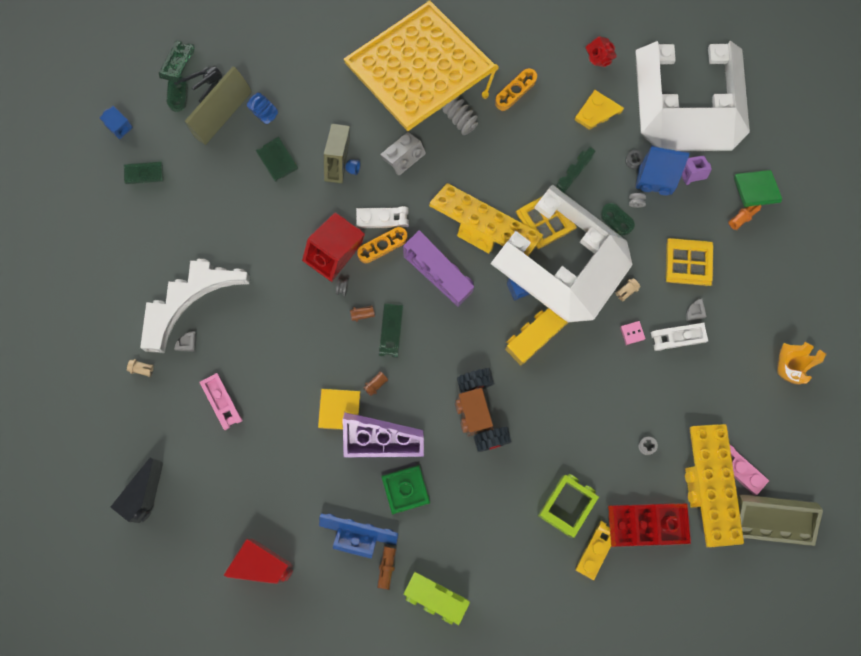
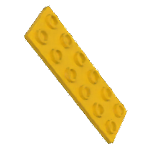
(479, 222)
(713, 485)

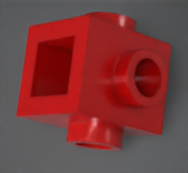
(601, 52)

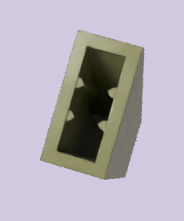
(336, 153)

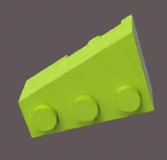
(436, 599)

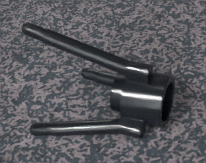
(211, 76)

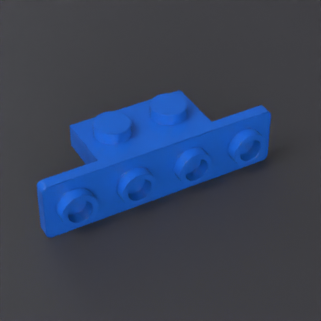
(356, 537)

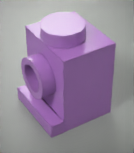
(696, 169)

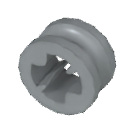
(637, 200)
(652, 441)

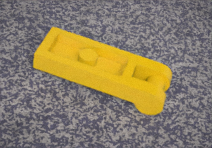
(595, 552)

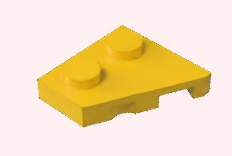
(597, 110)

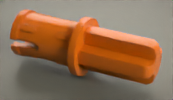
(743, 216)

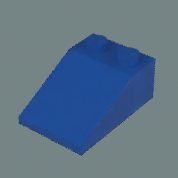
(661, 170)

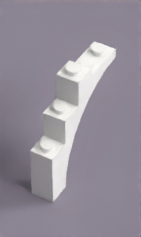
(180, 295)

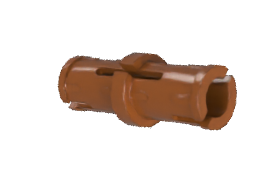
(386, 568)

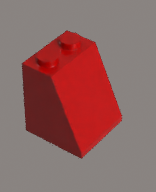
(332, 246)
(259, 564)

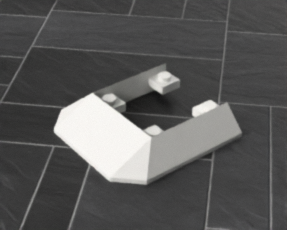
(692, 128)
(564, 293)

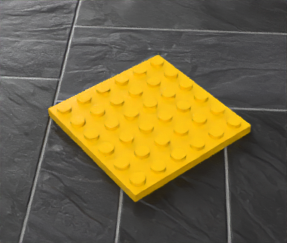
(419, 65)

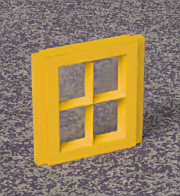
(551, 228)
(689, 262)

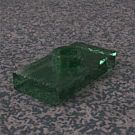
(143, 173)

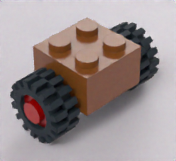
(475, 413)

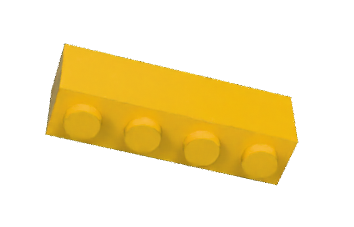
(534, 335)

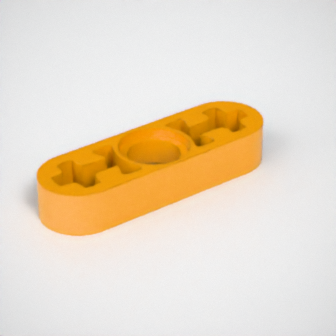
(514, 97)
(397, 243)

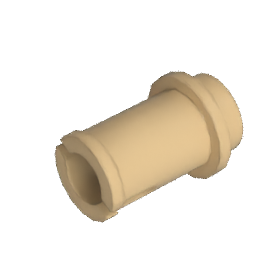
(628, 289)
(139, 368)

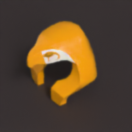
(796, 361)

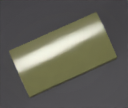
(218, 106)
(779, 519)

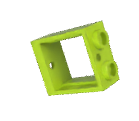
(558, 523)

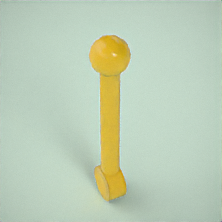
(485, 94)

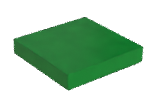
(757, 188)
(405, 489)

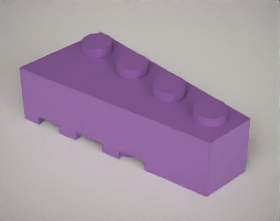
(437, 268)
(379, 438)

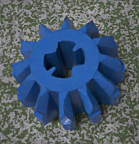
(262, 108)

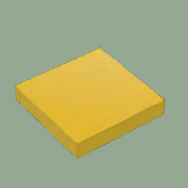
(334, 404)

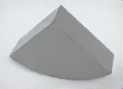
(696, 311)
(186, 342)

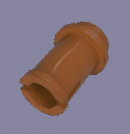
(362, 313)
(375, 383)

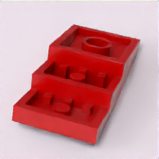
(649, 525)

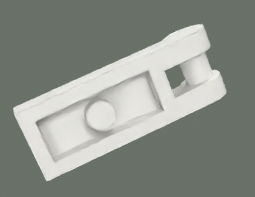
(382, 217)
(680, 336)

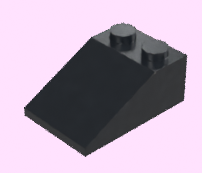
(139, 495)

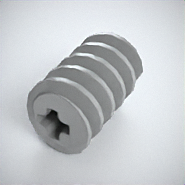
(460, 116)

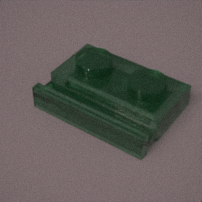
(277, 159)

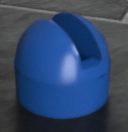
(353, 167)

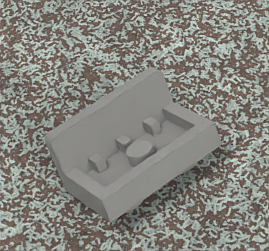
(403, 153)

